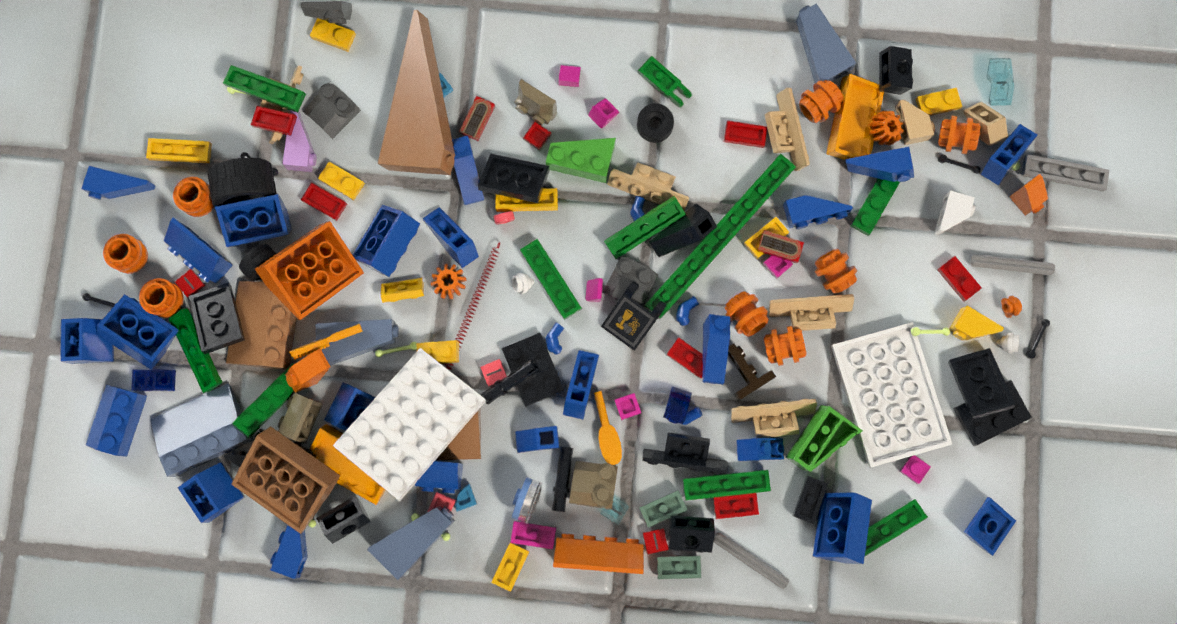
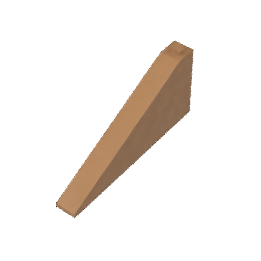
(418, 124)

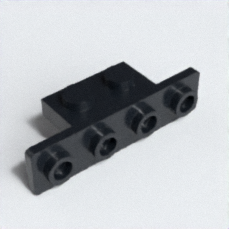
(686, 452)

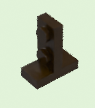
(747, 372)

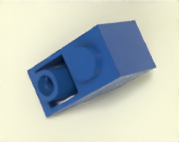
(537, 439)
(760, 449)

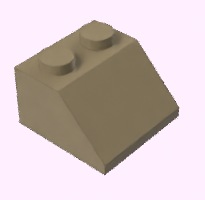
(299, 417)

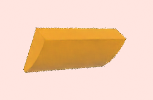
(850, 124)
(350, 475)

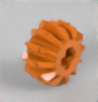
(886, 128)
(441, 286)

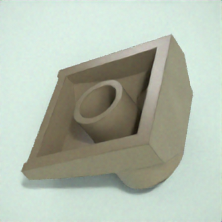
(535, 103)
(593, 484)

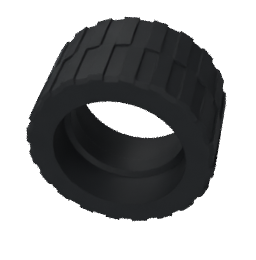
(240, 180)

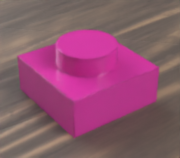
(777, 266)
(627, 406)
(915, 469)

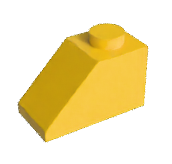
(972, 324)

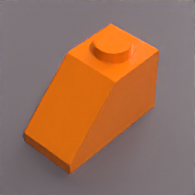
(1031, 196)
(307, 371)

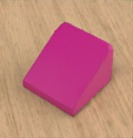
(569, 76)
(603, 113)
(594, 290)

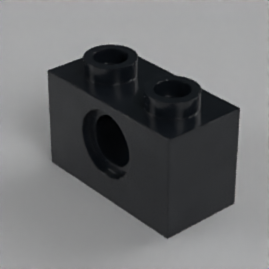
(895, 70)
(343, 519)
(691, 533)

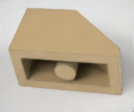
(992, 123)
(916, 124)

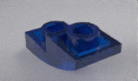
(153, 380)
(677, 405)

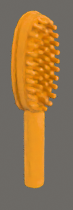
(323, 343)
(608, 437)

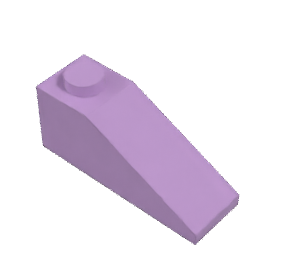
(298, 148)

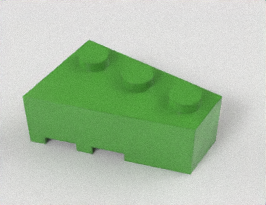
(582, 158)
(821, 438)

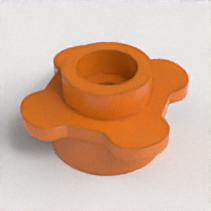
(1011, 306)

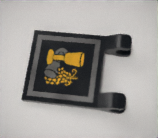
(631, 320)

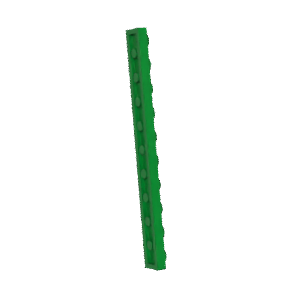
(722, 234)

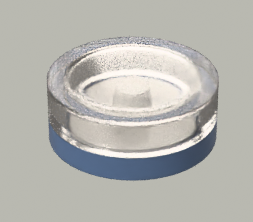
(526, 500)

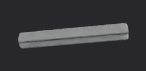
(1012, 264)
(750, 560)

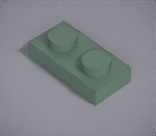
(663, 508)
(678, 567)

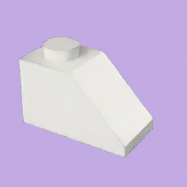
(954, 210)

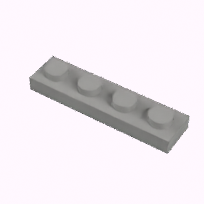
(1066, 172)

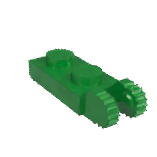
(663, 80)

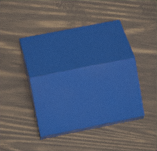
(989, 526)

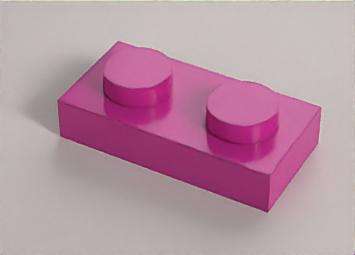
(533, 535)

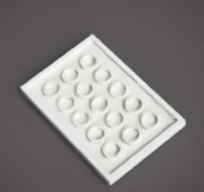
(891, 395)
(409, 424)

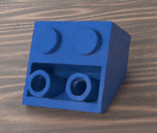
(82, 344)
(210, 493)

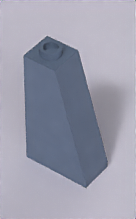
(822, 45)
(374, 336)
(408, 544)

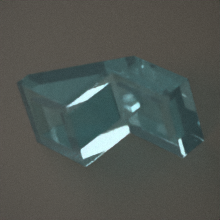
(1002, 81)

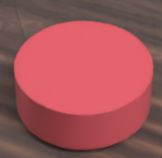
(504, 218)

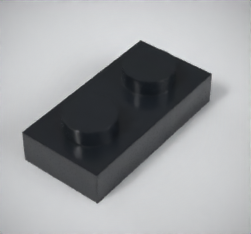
(810, 499)

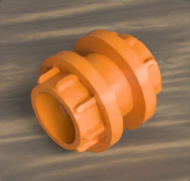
(823, 99)
(959, 134)
(186, 190)
(117, 246)
(836, 271)
(153, 290)
(747, 315)
(785, 345)

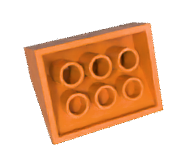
(310, 270)
(598, 554)

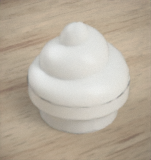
(522, 283)
(1009, 343)

